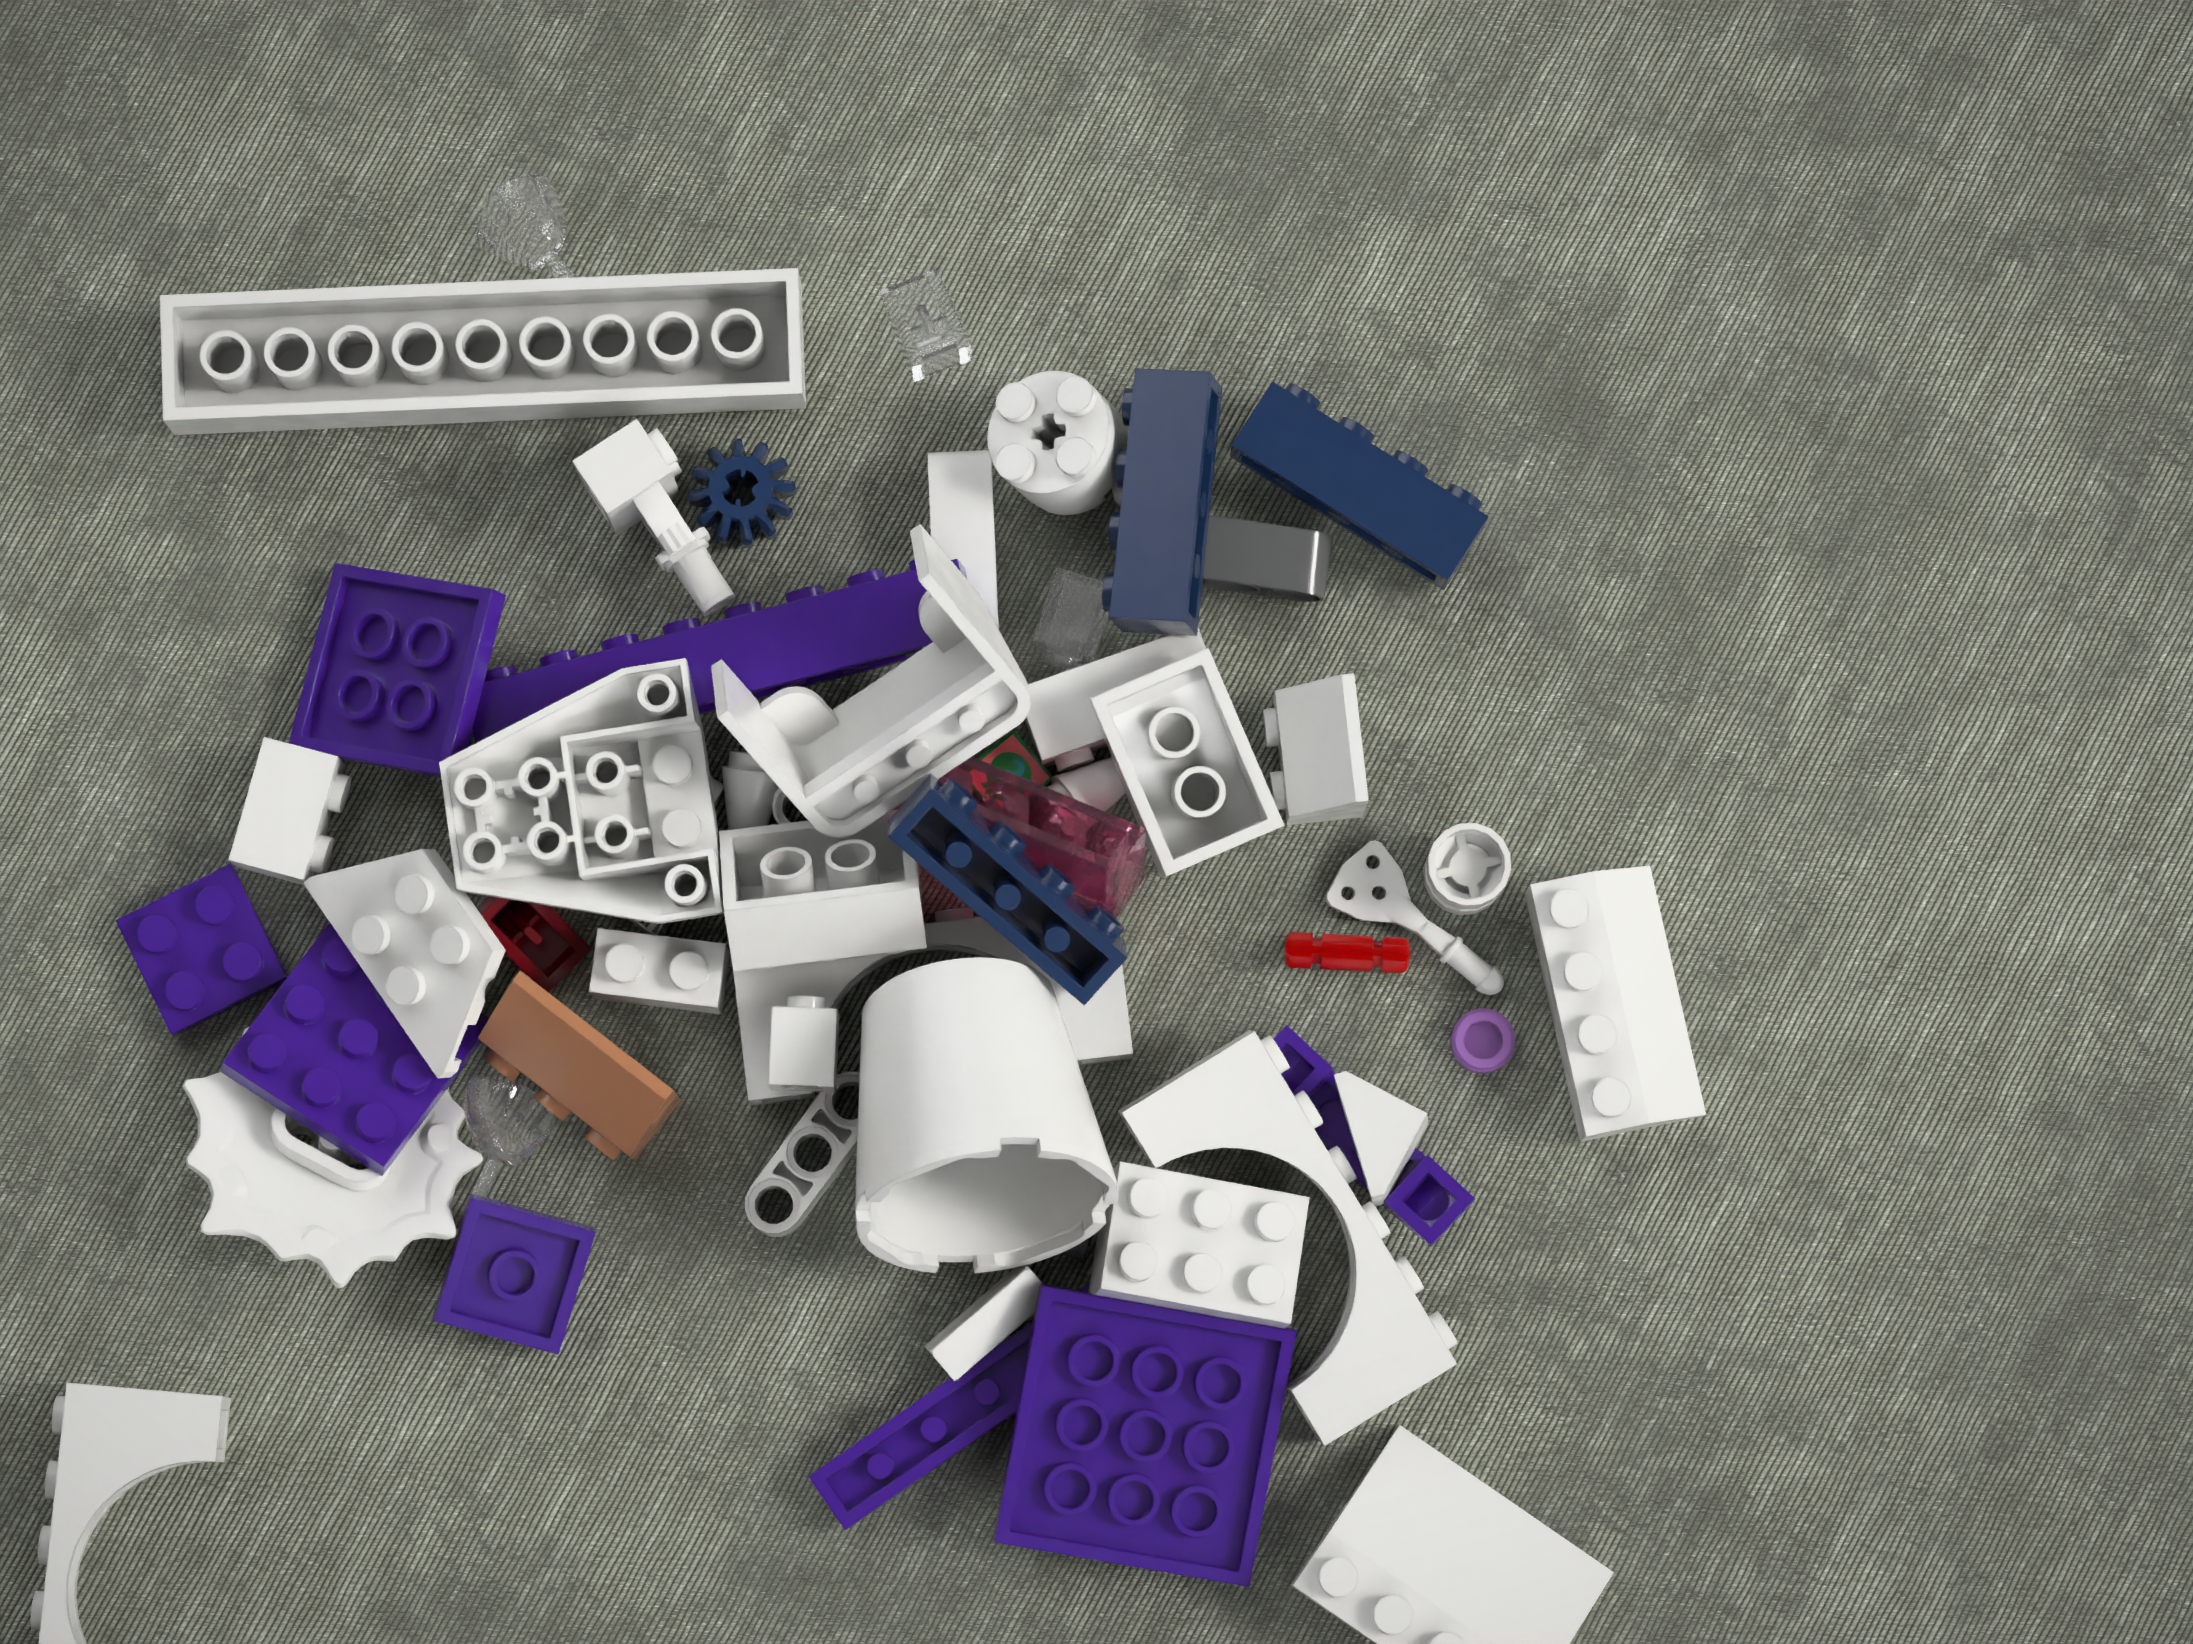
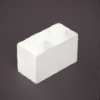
(290, 812)
(659, 971)

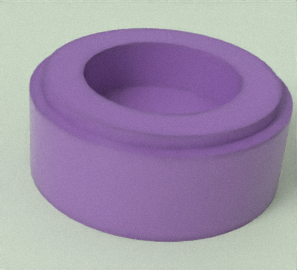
(1482, 1041)

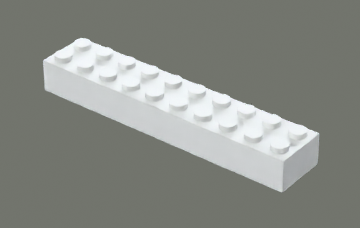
(482, 351)

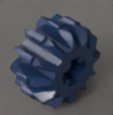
(765, 491)

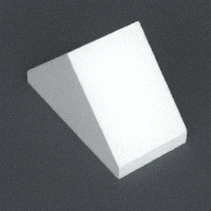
(1382, 1131)

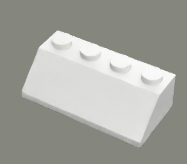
(1614, 1001)

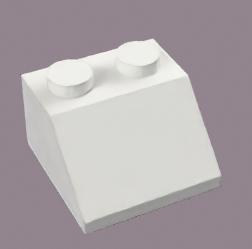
(1318, 751)

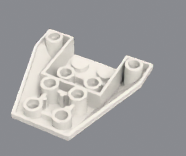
(593, 803)

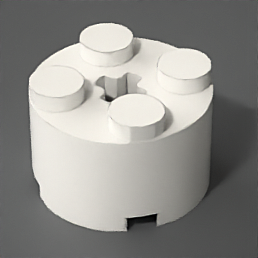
(1056, 441)

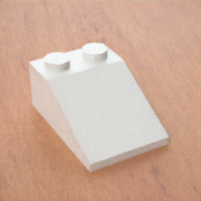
(1185, 763)

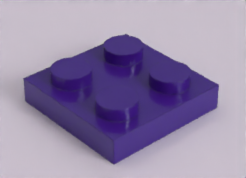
(202, 949)
(514, 1273)

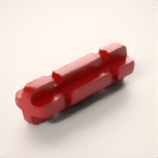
(1346, 952)

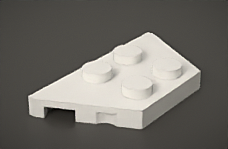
(416, 945)

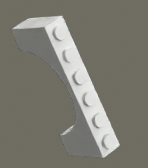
(1096, 1029)
(1384, 1335)
(105, 1449)

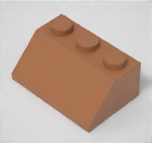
(576, 1069)

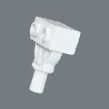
(635, 482)

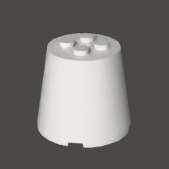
(974, 1122)

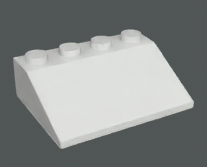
(1446, 1560)

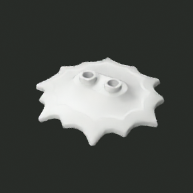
(307, 1197)

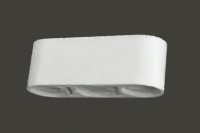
(964, 517)
(785, 1174)

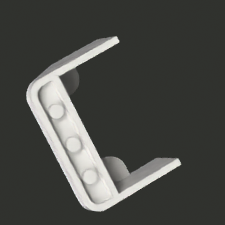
(913, 721)

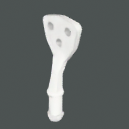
(1398, 909)

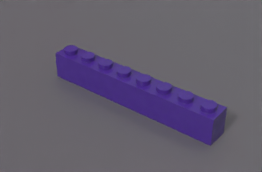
(768, 649)

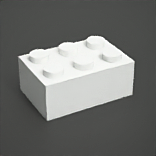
(817, 895)
(1201, 1246)

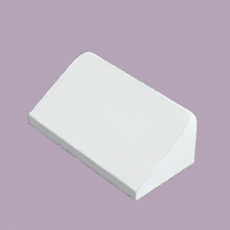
(986, 1322)

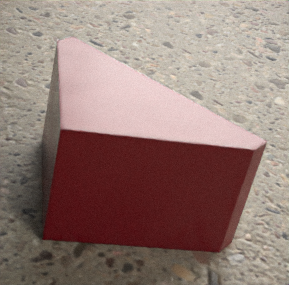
(534, 938)

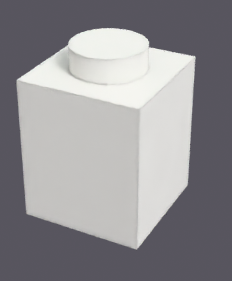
(804, 1045)

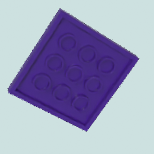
(1144, 1435)

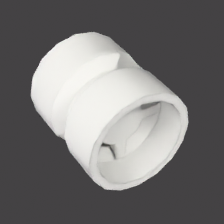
(1467, 869)

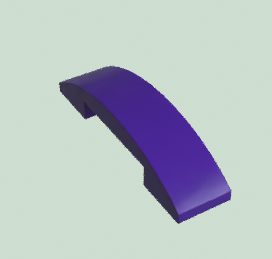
(1424, 1195)

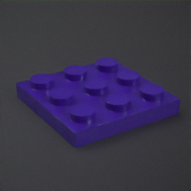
(396, 669)
(341, 1058)

